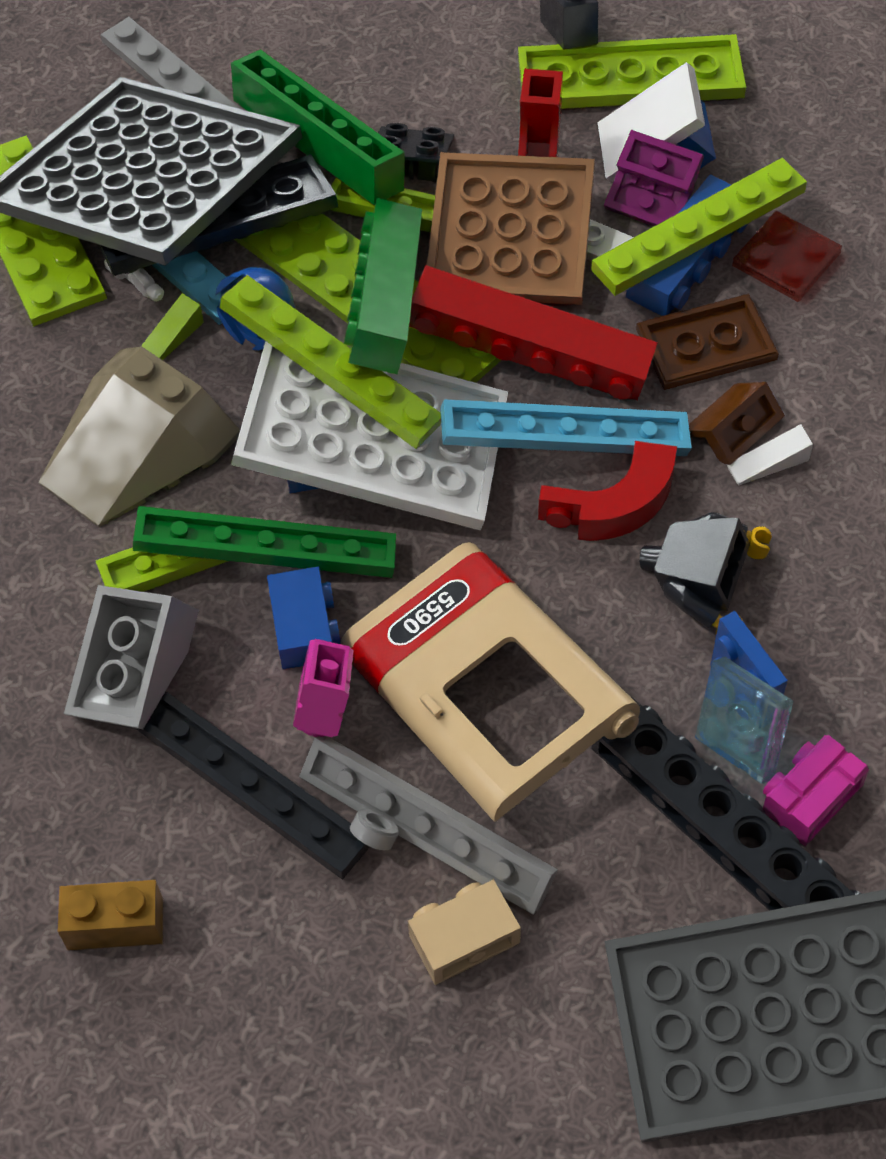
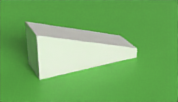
(775, 455)

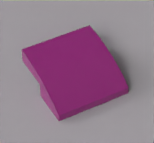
(652, 179)

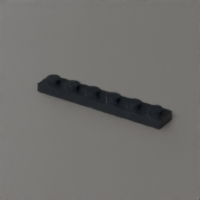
(254, 785)

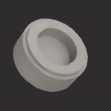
(374, 829)

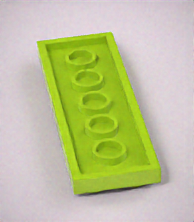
(621, 70)
(44, 264)

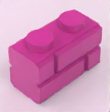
(323, 688)
(815, 788)

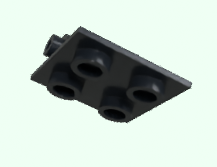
(419, 146)

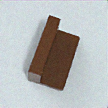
(737, 420)

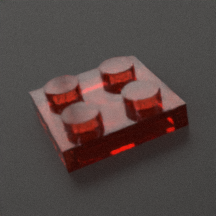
(787, 256)

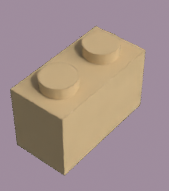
(463, 930)

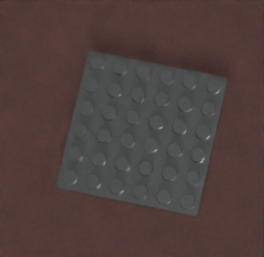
(143, 169)

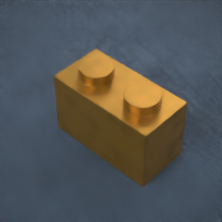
(110, 915)

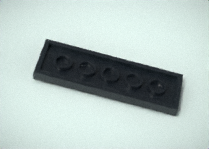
(278, 197)

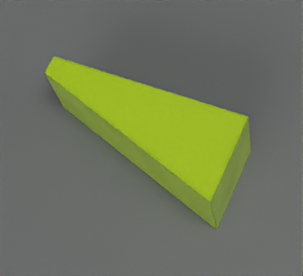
(175, 327)

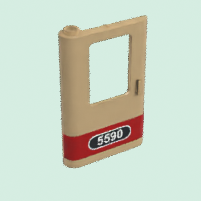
(444, 629)

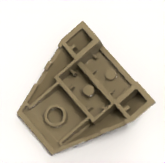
(134, 436)

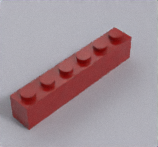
(531, 334)

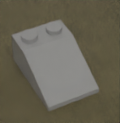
(129, 655)

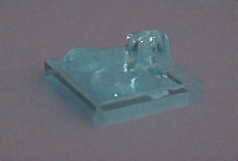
(743, 719)

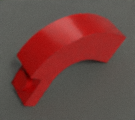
(540, 113)
(618, 508)

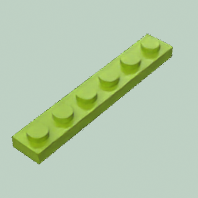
(698, 226)
(328, 361)

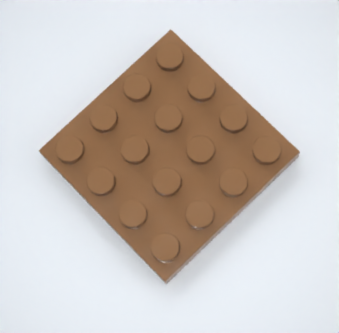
(514, 223)

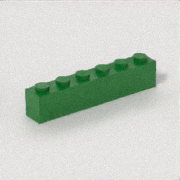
(328, 131)
(383, 286)

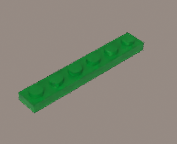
(264, 541)

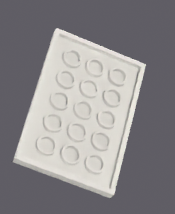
(321, 439)

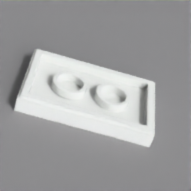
(664, 111)

